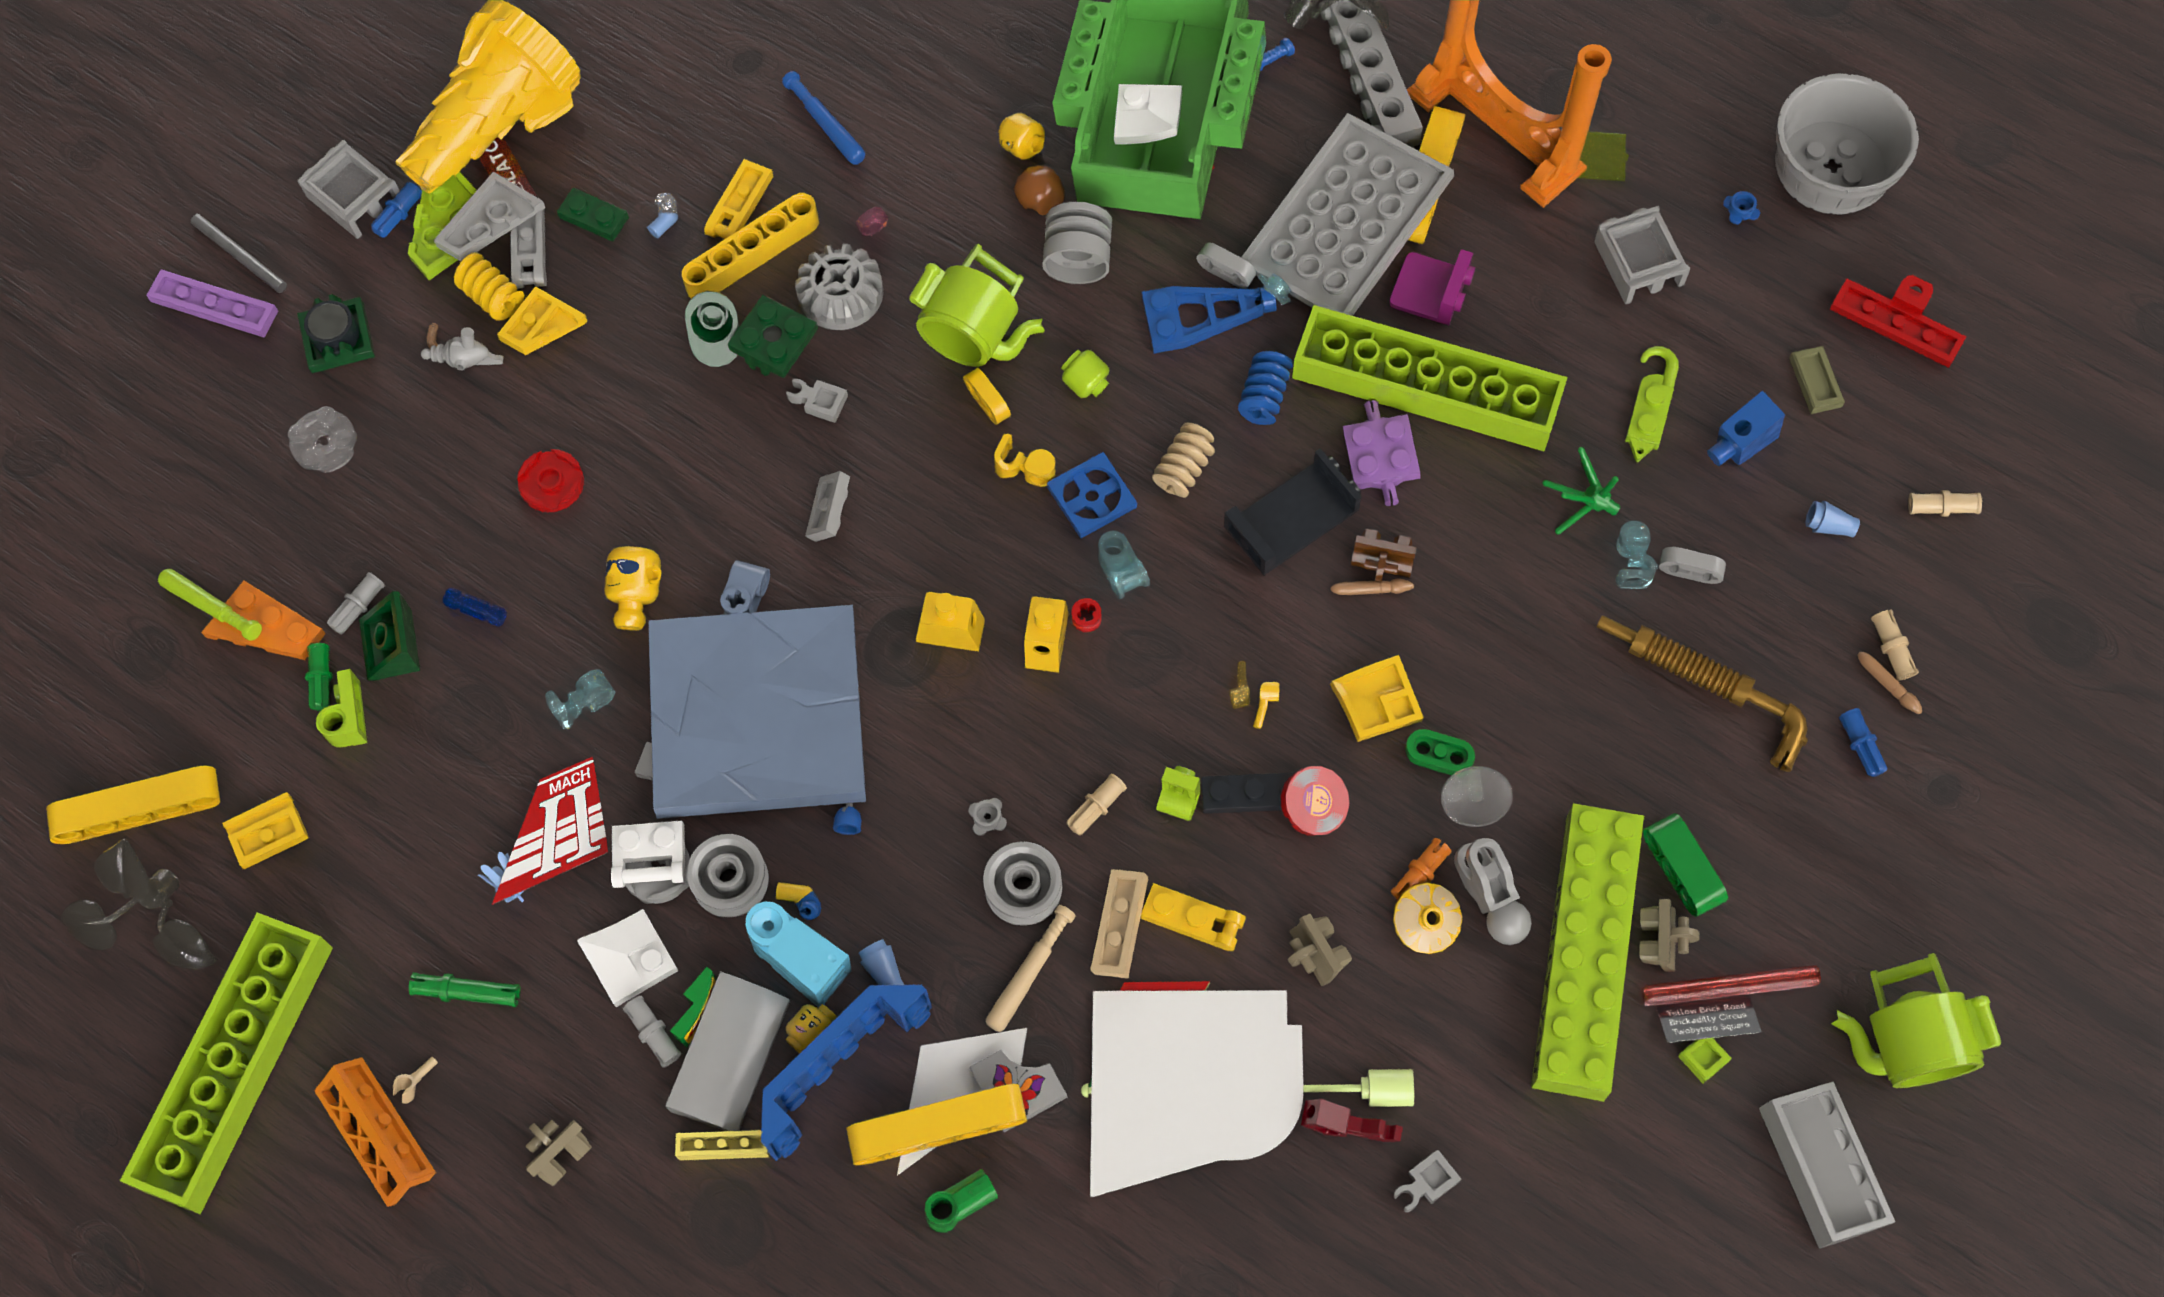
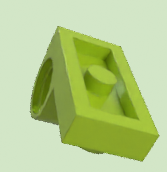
(347, 710)

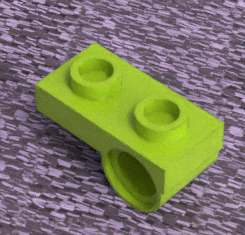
(1179, 792)

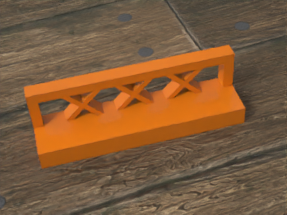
(376, 1123)

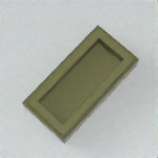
(1816, 380)

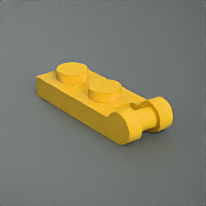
(739, 199)
(1192, 917)

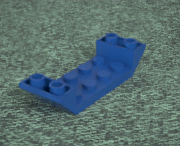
(903, 1003)

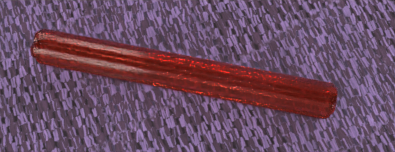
(1731, 985)

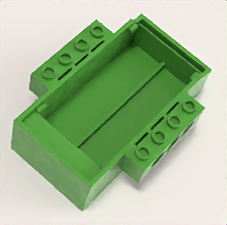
(1157, 42)

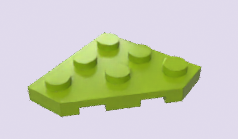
(431, 218)

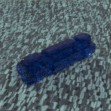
(474, 607)

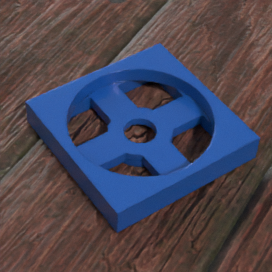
(1078, 474)

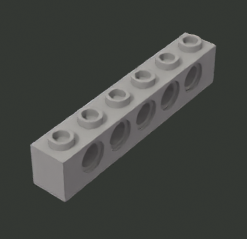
(1354, 25)

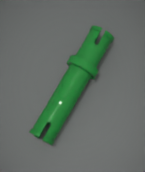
(449, 987)

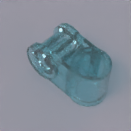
(1124, 569)

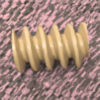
(1184, 459)

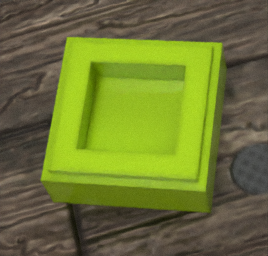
(1704, 1058)

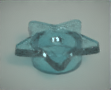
(1276, 287)

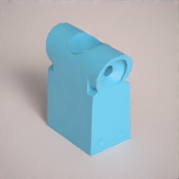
(797, 952)

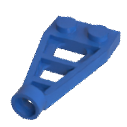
(1164, 318)

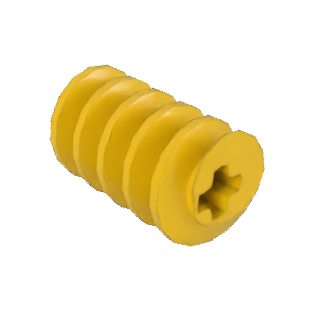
(488, 287)

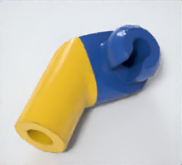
(802, 896)

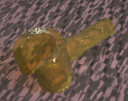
(1240, 695)

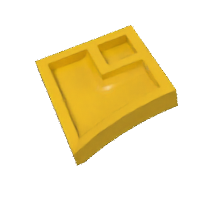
(1377, 698)

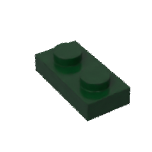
(593, 214)

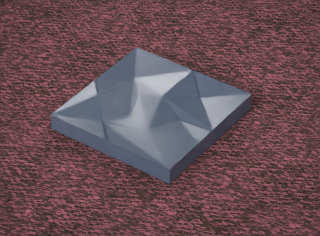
(755, 712)

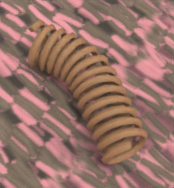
(432, 339)

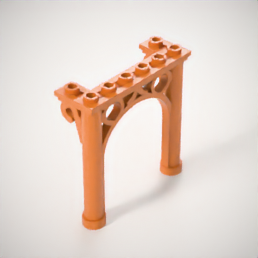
(1466, 76)

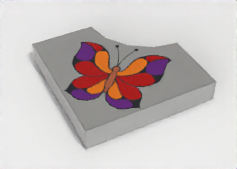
(1037, 1085)

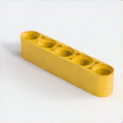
(1440, 145)
(757, 234)
(133, 805)
(936, 1124)

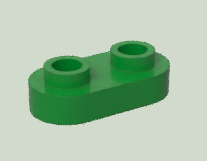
(1440, 750)

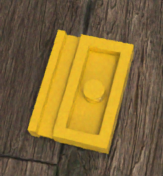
(265, 830)

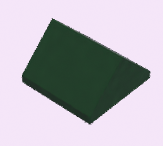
(389, 639)

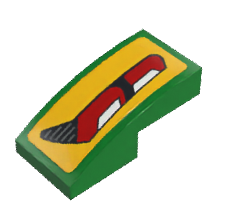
(698, 997)

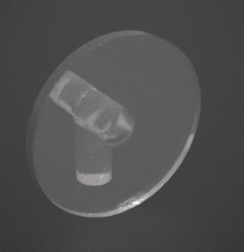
(1476, 796)

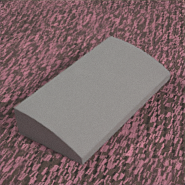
(728, 1053)
(1826, 1164)

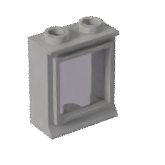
(346, 186)
(1640, 252)

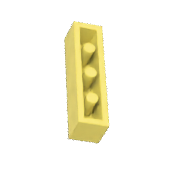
(720, 1145)

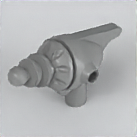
(462, 352)

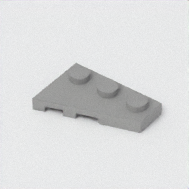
(487, 216)

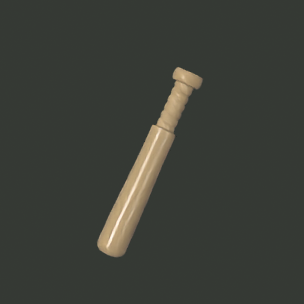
(1022, 980)

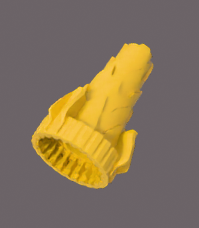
(503, 74)

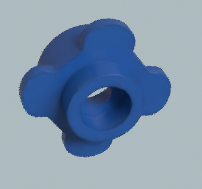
(1744, 200)

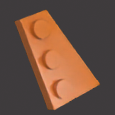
(282, 628)

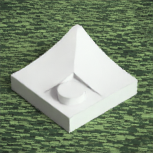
(1147, 113)
(628, 957)

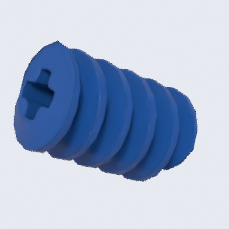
(1265, 387)

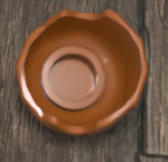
(1039, 189)

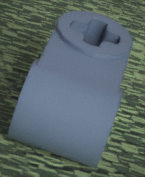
(744, 588)

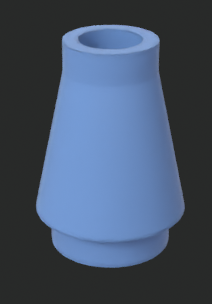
(1831, 520)
(881, 963)

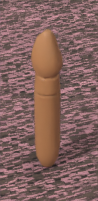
(1372, 587)
(1905, 698)

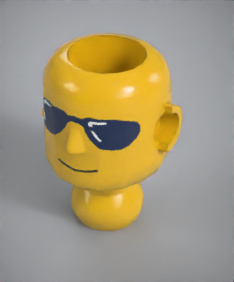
(632, 581)

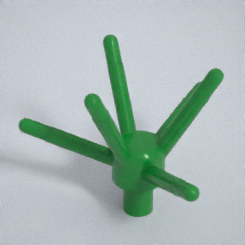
(1594, 497)

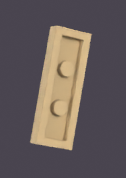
(1119, 923)

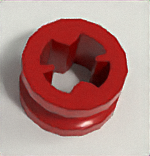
(1083, 625)

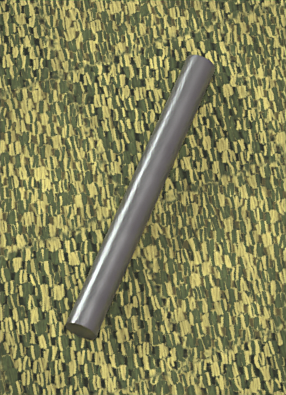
(238, 253)

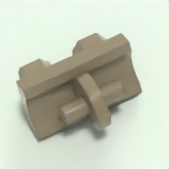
(1664, 919)
(1314, 951)
(544, 1163)

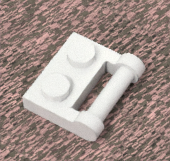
(648, 843)

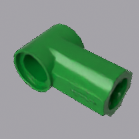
(962, 1198)

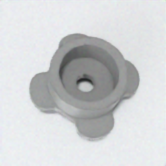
(984, 807)

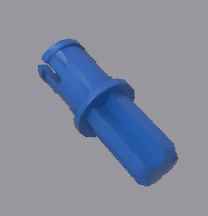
(396, 209)
(1863, 742)

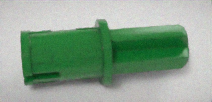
(318, 676)

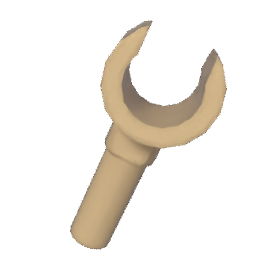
(409, 1082)

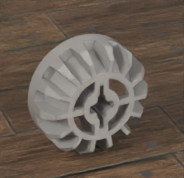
(848, 291)

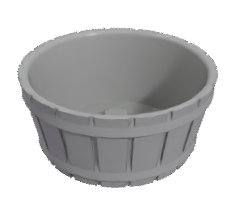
(1856, 126)

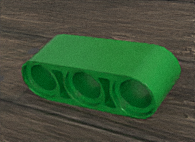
(1685, 865)

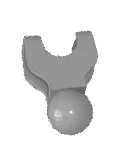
(1493, 890)

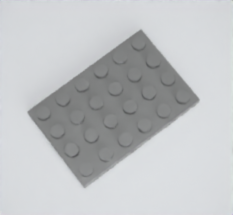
(1348, 216)

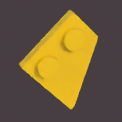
(539, 322)

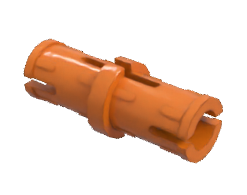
(1422, 869)

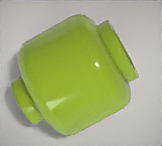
(1085, 373)

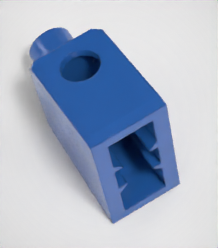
(1748, 431)

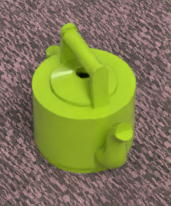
(970, 311)
(1922, 1033)

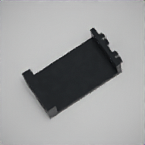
(1294, 513)

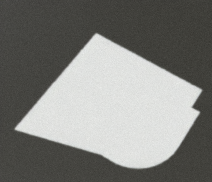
(1189, 1081)

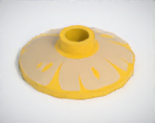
(1411, 918)

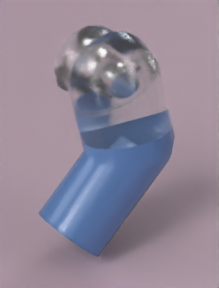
(666, 214)

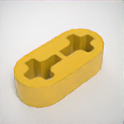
(987, 396)

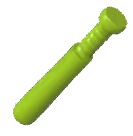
(195, 595)

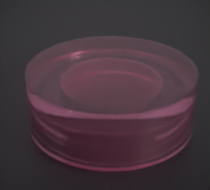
(872, 221)

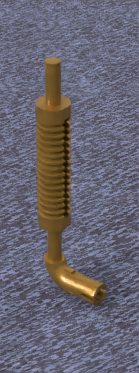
(1716, 679)

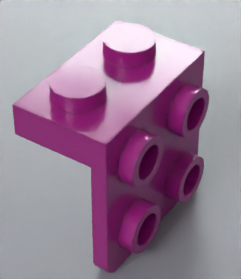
(1432, 286)

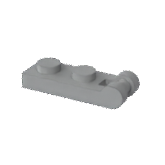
(529, 250)

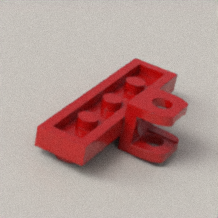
(1900, 318)

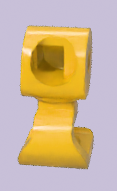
(1037, 467)

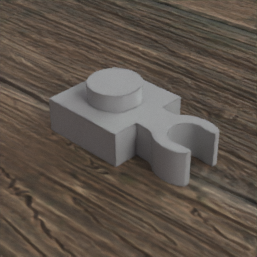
(821, 400)
(1430, 1178)

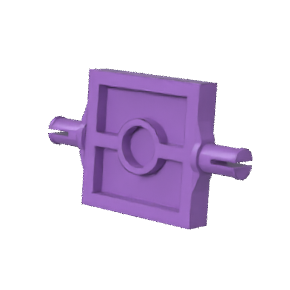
(1381, 452)

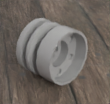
(1077, 243)

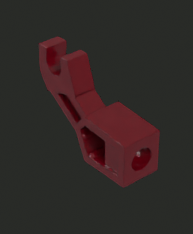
(1337, 1121)

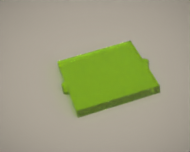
(1604, 156)

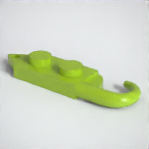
(1652, 405)

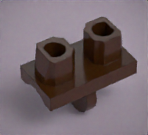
(1383, 555)

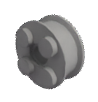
(740, 893)
(1025, 905)

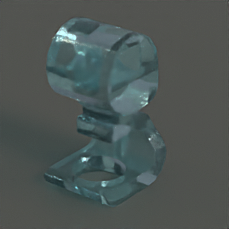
(1633, 544)
(591, 691)

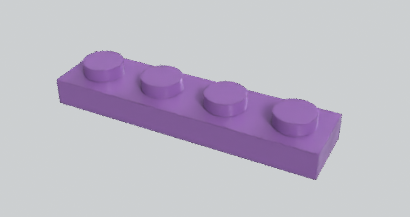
(212, 303)

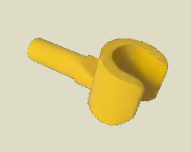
(1268, 692)

